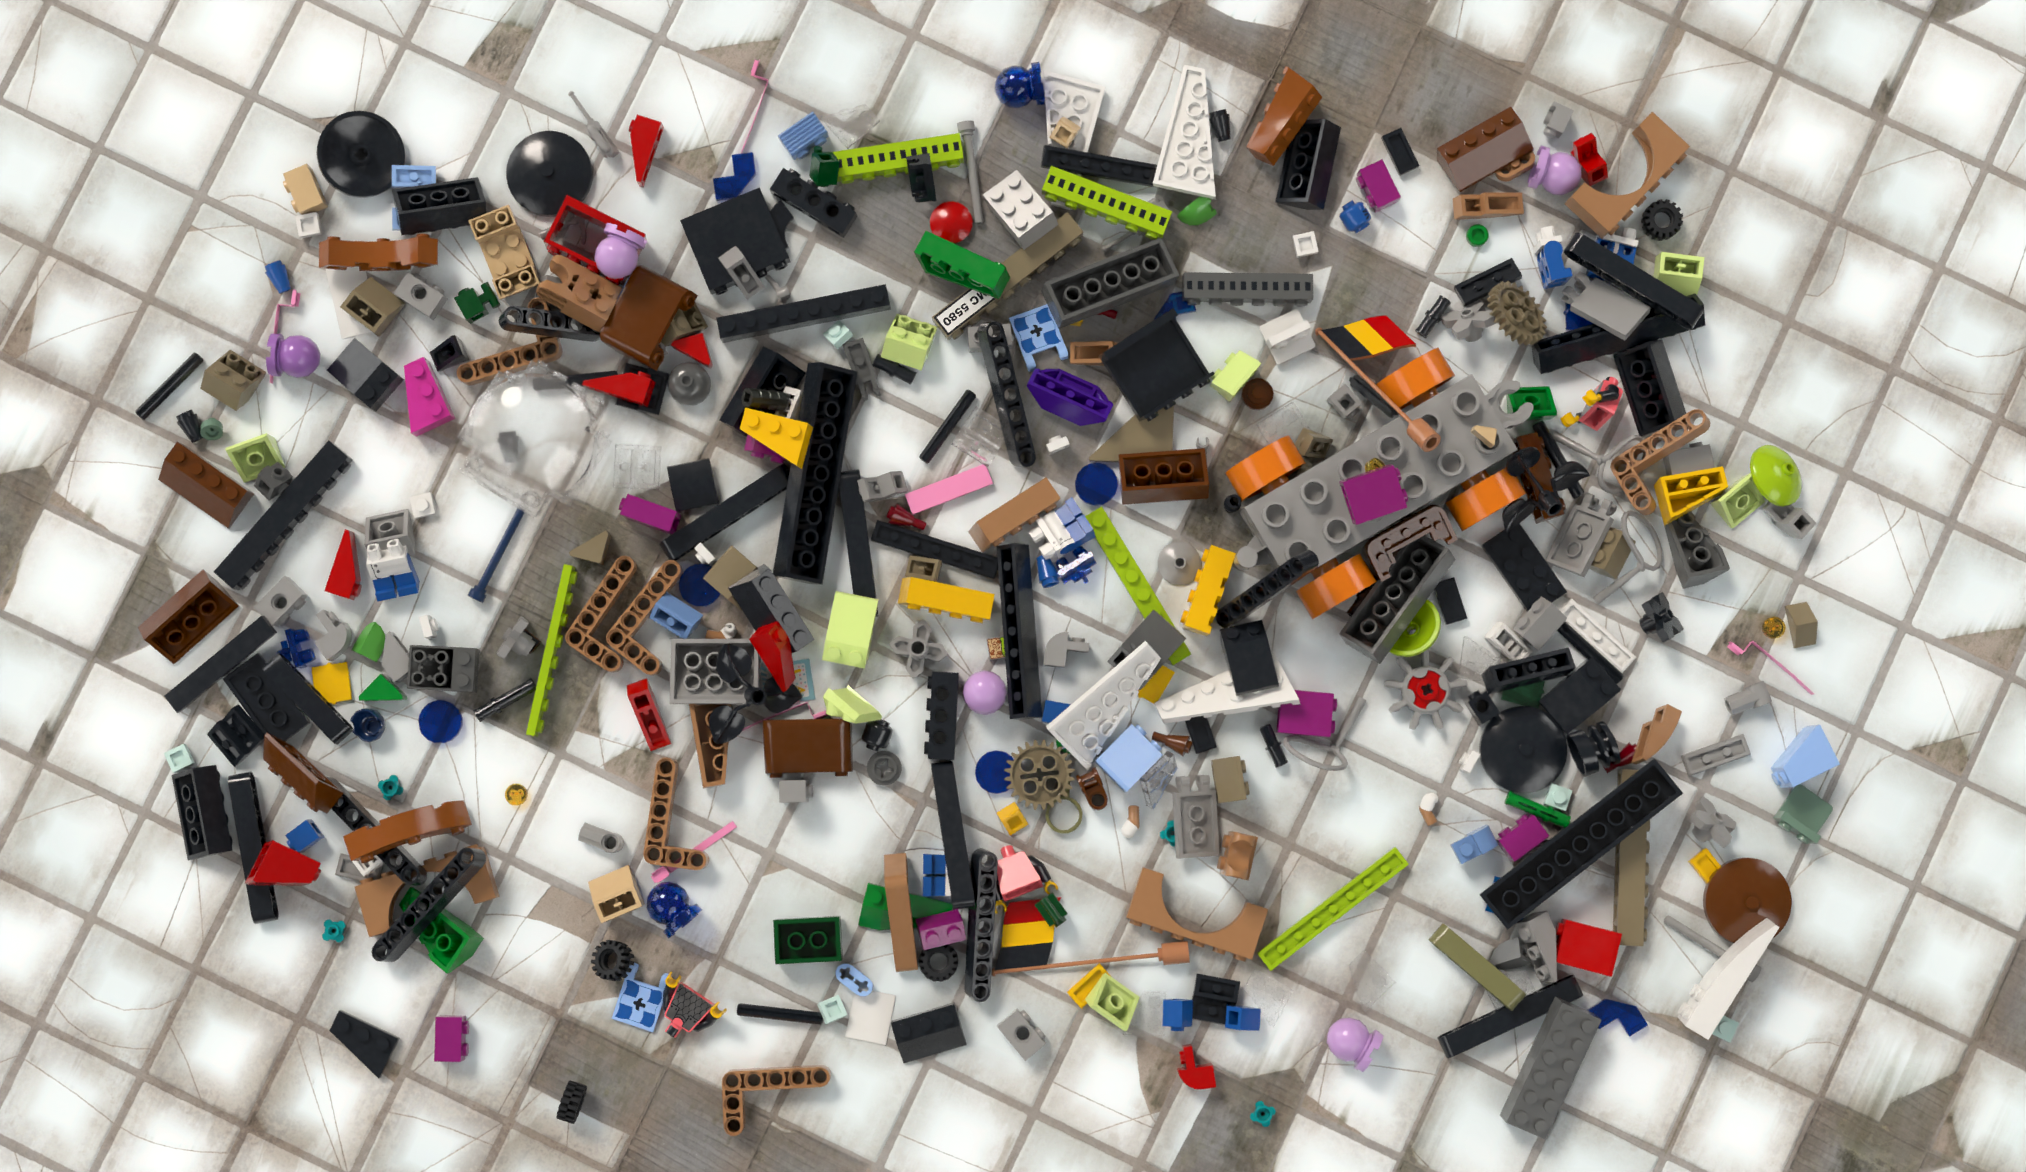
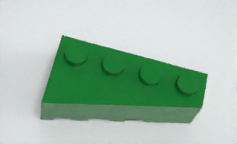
(961, 266)

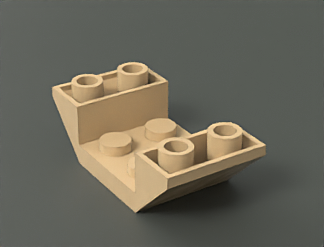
(505, 252)

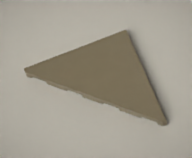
(1139, 437)

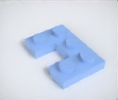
(410, 176)

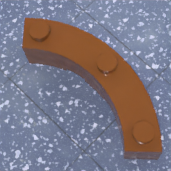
(379, 255)
(407, 828)

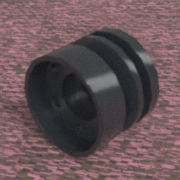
(1597, 747)

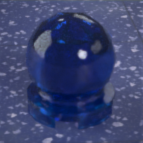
(1020, 86)
(670, 906)

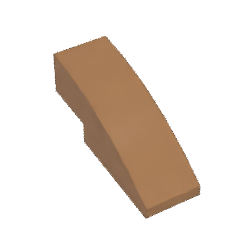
(1487, 205)
(1087, 352)
(1656, 732)

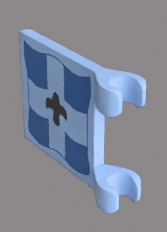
(1036, 333)
(639, 1002)

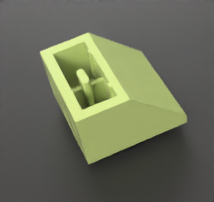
(1679, 271)
(908, 341)

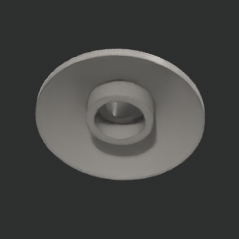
(1174, 573)

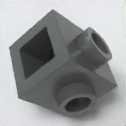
(273, 480)

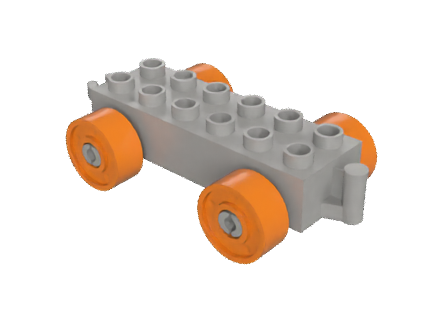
(1312, 508)

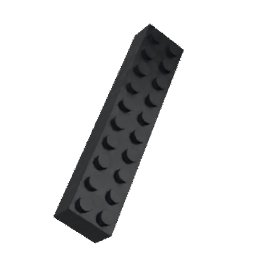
(814, 488)
(1581, 843)

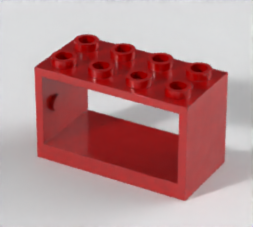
(593, 216)

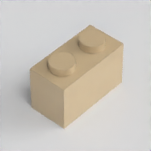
(304, 190)

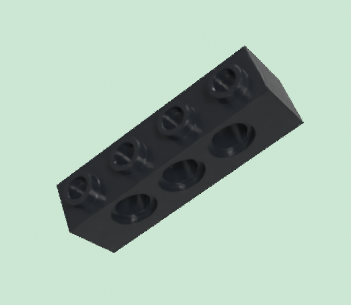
(838, 224)
(1528, 671)
(950, 682)

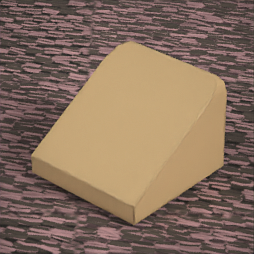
(1065, 132)
(1485, 434)

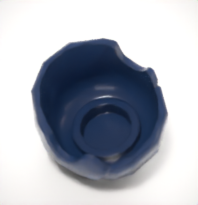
(368, 724)

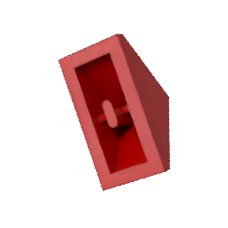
(695, 348)

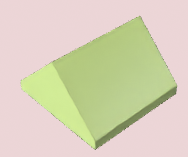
(254, 455)
(1738, 501)
(1113, 1001)

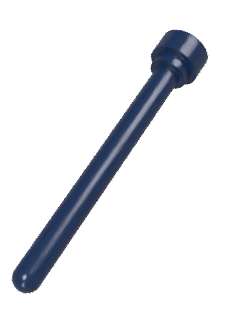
(479, 591)

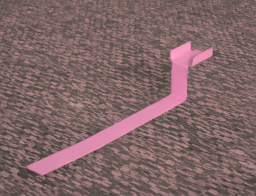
(753, 72)
(294, 302)
(1733, 647)
(816, 716)
(663, 872)

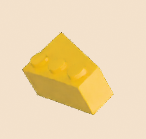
(780, 434)
(1687, 491)

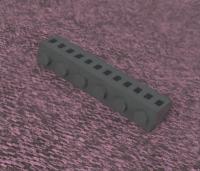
(1247, 288)

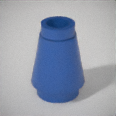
(278, 276)
(1046, 572)

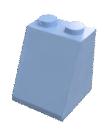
(1129, 757)
(1804, 758)

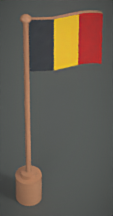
(1369, 339)
(1029, 941)

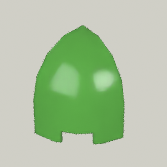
(1197, 212)
(370, 642)

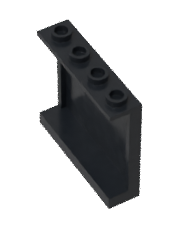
(739, 223)
(1155, 366)

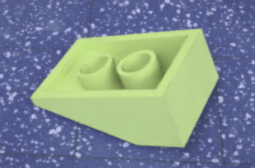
(850, 629)

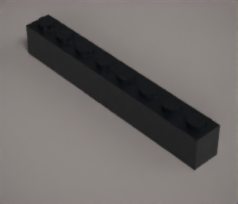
(803, 313)
(1593, 341)
(283, 516)
(1019, 631)

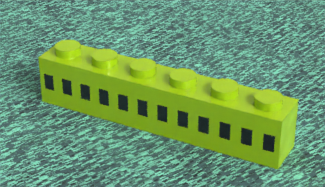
(891, 157)
(1106, 202)

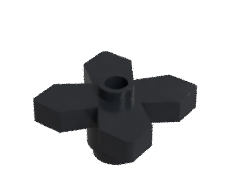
(1660, 618)

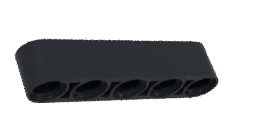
(543, 325)
(307, 698)

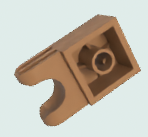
(581, 294)
(1237, 855)

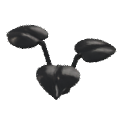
(1564, 477)
(732, 664)

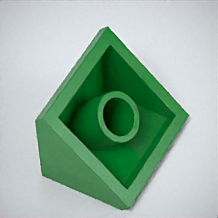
(1540, 397)

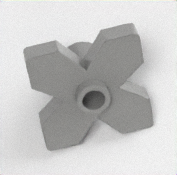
(1469, 322)
(516, 640)
(907, 646)
(1711, 824)

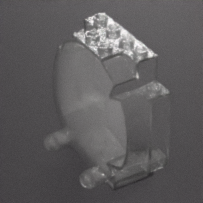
(534, 438)

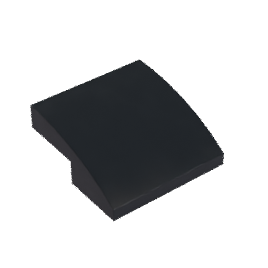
(656, 399)
(692, 484)
(236, 735)
(1212, 997)

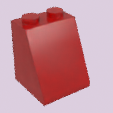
(283, 867)
(1587, 947)

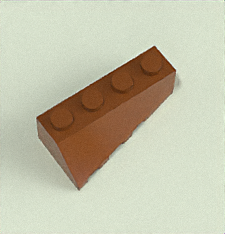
(1283, 117)

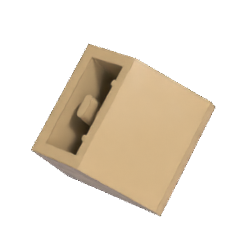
(615, 894)

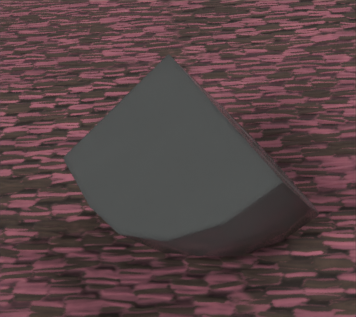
(1510, 955)

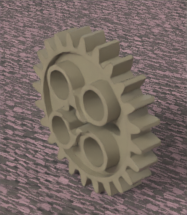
(1516, 313)
(1036, 754)

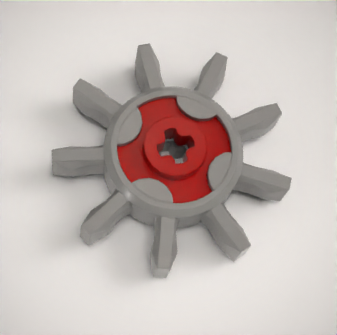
(1437, 684)

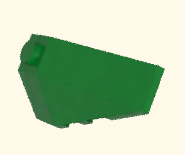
(875, 909)
(446, 938)

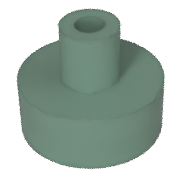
(211, 429)

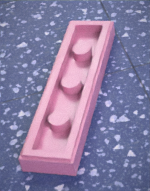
(948, 489)

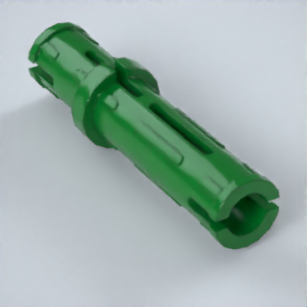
(1561, 820)

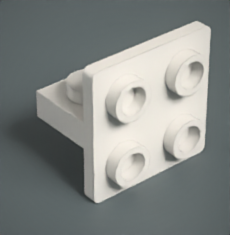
(1287, 336)

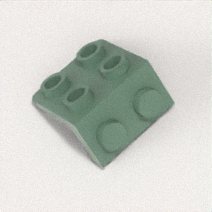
(1803, 814)

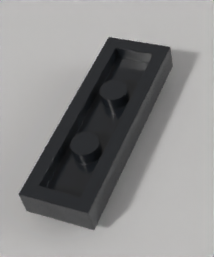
(1482, 283)

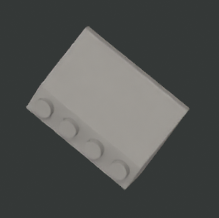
(695, 672)

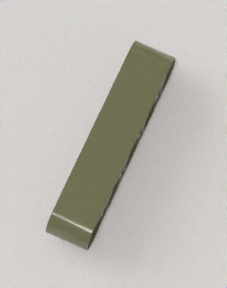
(1477, 967)

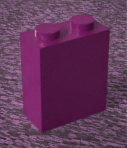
(1374, 494)
(649, 514)
(1309, 717)

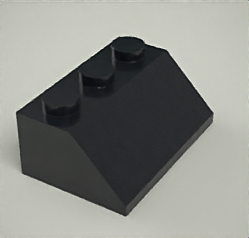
(928, 1032)

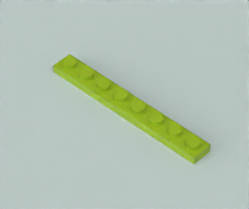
(1130, 572)
(553, 642)
(1332, 908)

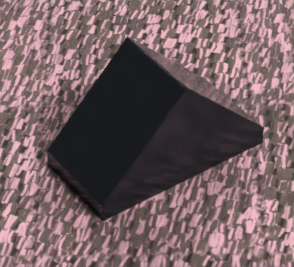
(449, 353)

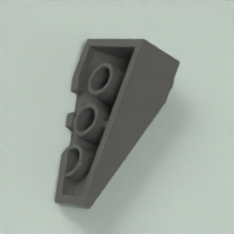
(1694, 552)

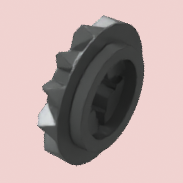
(879, 759)

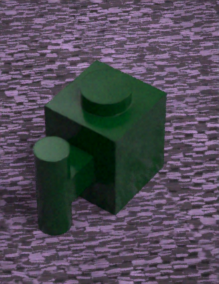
(824, 168)
(473, 305)
(1051, 910)

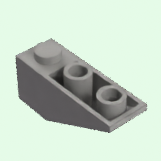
(1540, 942)

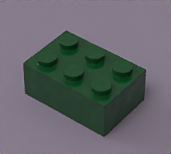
(808, 940)

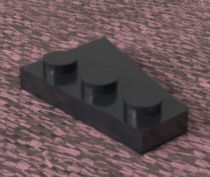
(365, 1041)

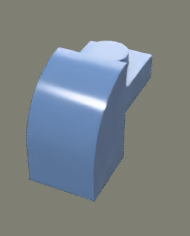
(1474, 844)

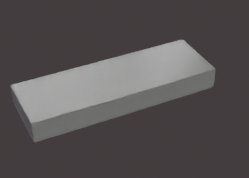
(1715, 755)

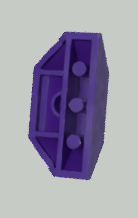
(1069, 396)

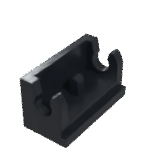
(921, 178)

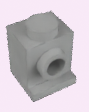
(1557, 120)
(1345, 394)

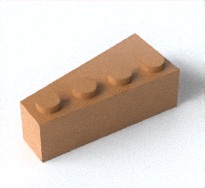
(1014, 514)
(711, 756)

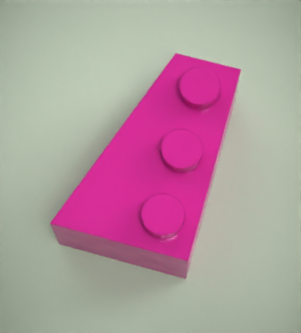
(425, 398)

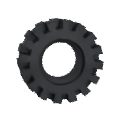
(1650, 225)
(623, 960)
(938, 975)
(571, 1102)

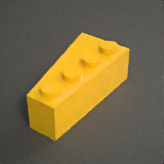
(1208, 590)
(945, 598)

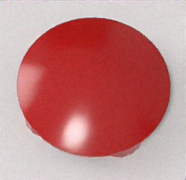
(951, 221)

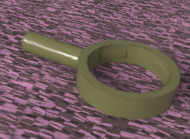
(1071, 800)

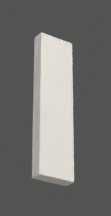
(1597, 636)

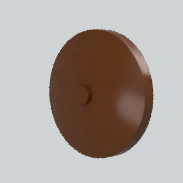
(1744, 895)

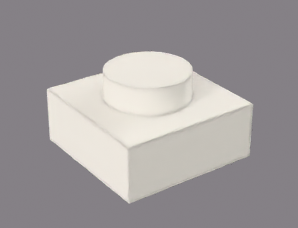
(308, 225)
(1305, 244)
(1056, 444)
(423, 505)
(704, 555)
(429, 626)
(1468, 761)

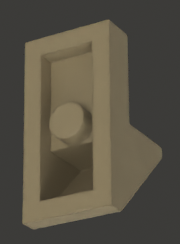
(1313, 444)

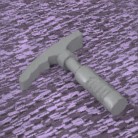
(573, 220)

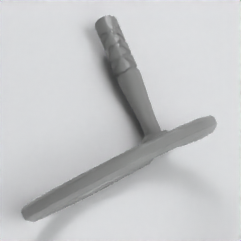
(1601, 459)
(1641, 565)
(1335, 748)

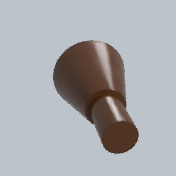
(1177, 743)

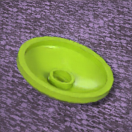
(1776, 475)
(1427, 627)

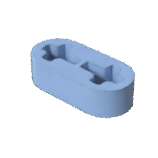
(850, 983)

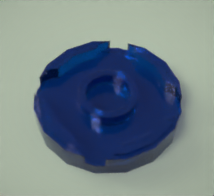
(1096, 484)
(696, 589)
(440, 721)
(991, 772)

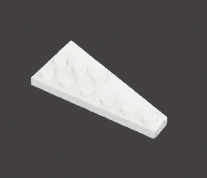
(1075, 101)
(1186, 150)
(1219, 696)
(1100, 709)

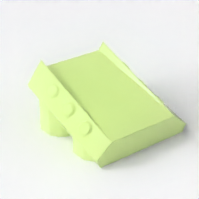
(849, 706)

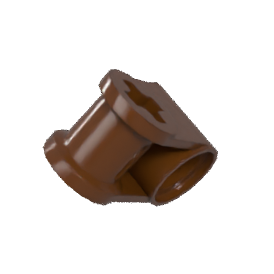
(1092, 788)

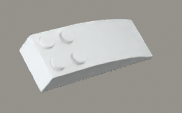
(1724, 980)

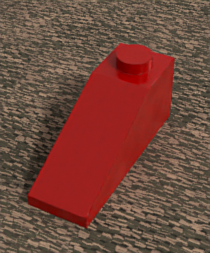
(644, 140)
(627, 386)
(345, 572)
(775, 651)
(648, 714)

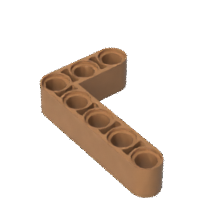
(518, 354)
(1654, 455)
(599, 614)
(641, 617)
(665, 822)
(900, 912)
(765, 1084)

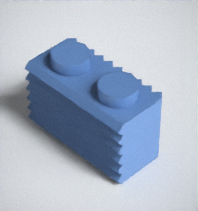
(803, 136)
(676, 616)

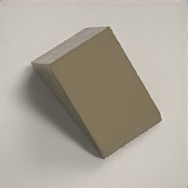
(594, 549)
(923, 568)
(1801, 624)

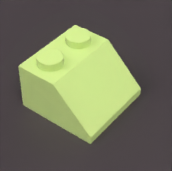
(1235, 375)

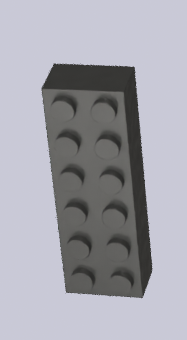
(1109, 283)
(1397, 600)
(1550, 1068)

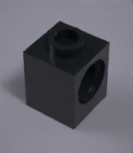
(1491, 709)

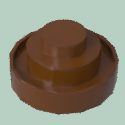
(1257, 394)

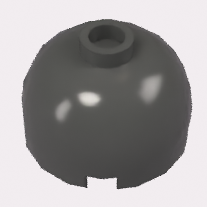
(689, 384)

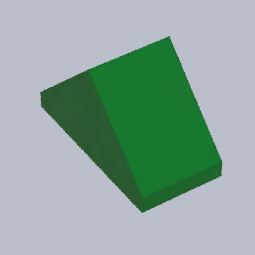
(382, 690)

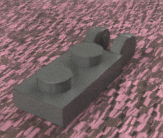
(860, 361)

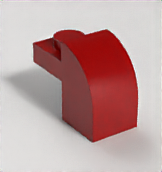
(1592, 164)
(1195, 1076)

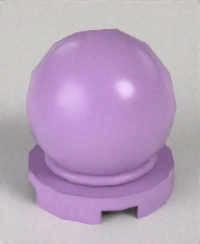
(1556, 172)
(618, 253)
(984, 692)
(1352, 1042)

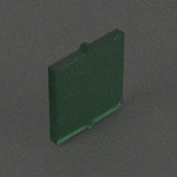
(1525, 695)

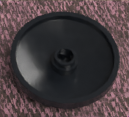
(359, 153)
(546, 170)
(1523, 749)

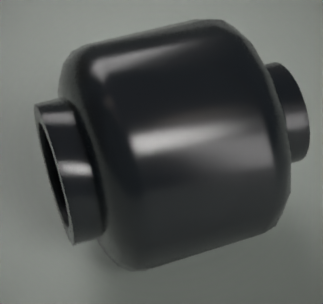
(877, 734)

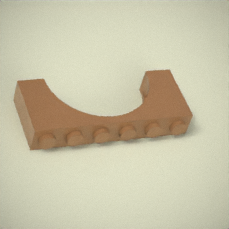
(1661, 150)
(379, 896)
(1237, 937)

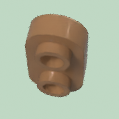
(1516, 168)

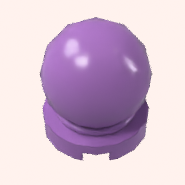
(295, 356)

